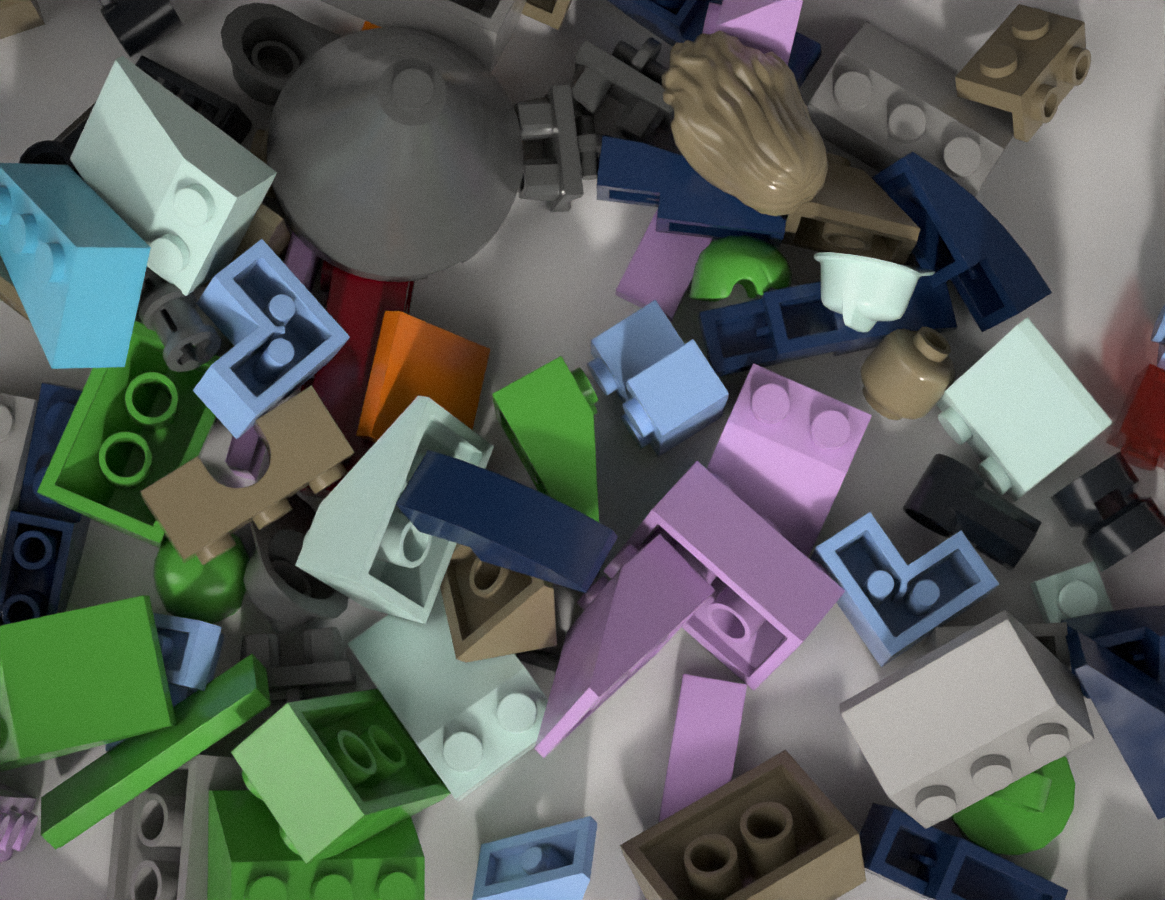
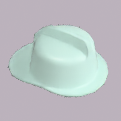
(866, 288)

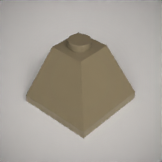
(852, 218)

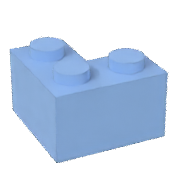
(276, 335)
(660, 380)
(899, 602)

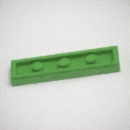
(150, 757)

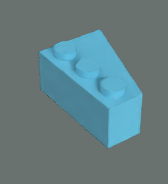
(70, 264)

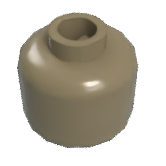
(907, 373)

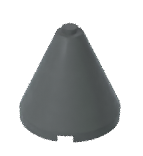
(394, 154)

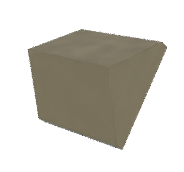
(495, 608)

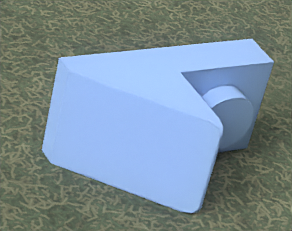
(189, 650)
(538, 864)

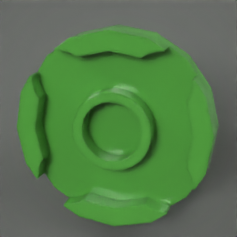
(1023, 813)

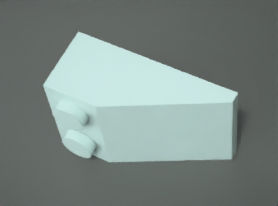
(170, 176)
(1021, 412)
(363, 538)
(460, 714)

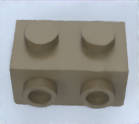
(1027, 67)

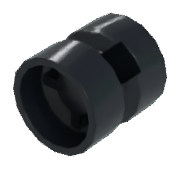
(1123, 531)

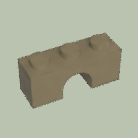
(302, 451)

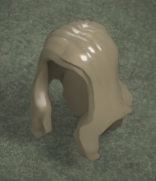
(744, 123)

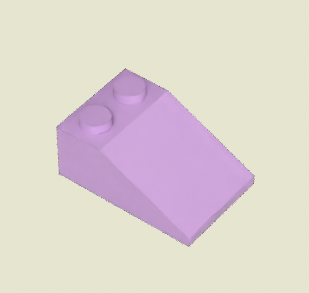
(788, 452)
(619, 632)

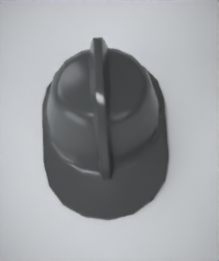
(268, 47)
(278, 586)

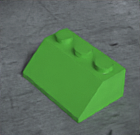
(127, 435)
(255, 864)

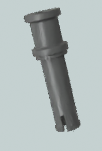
(176, 324)

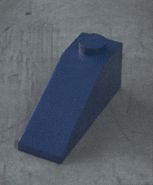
(1131, 710)

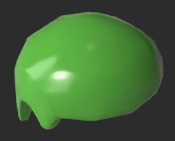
(741, 261)
(200, 590)

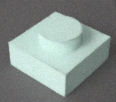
(1071, 594)

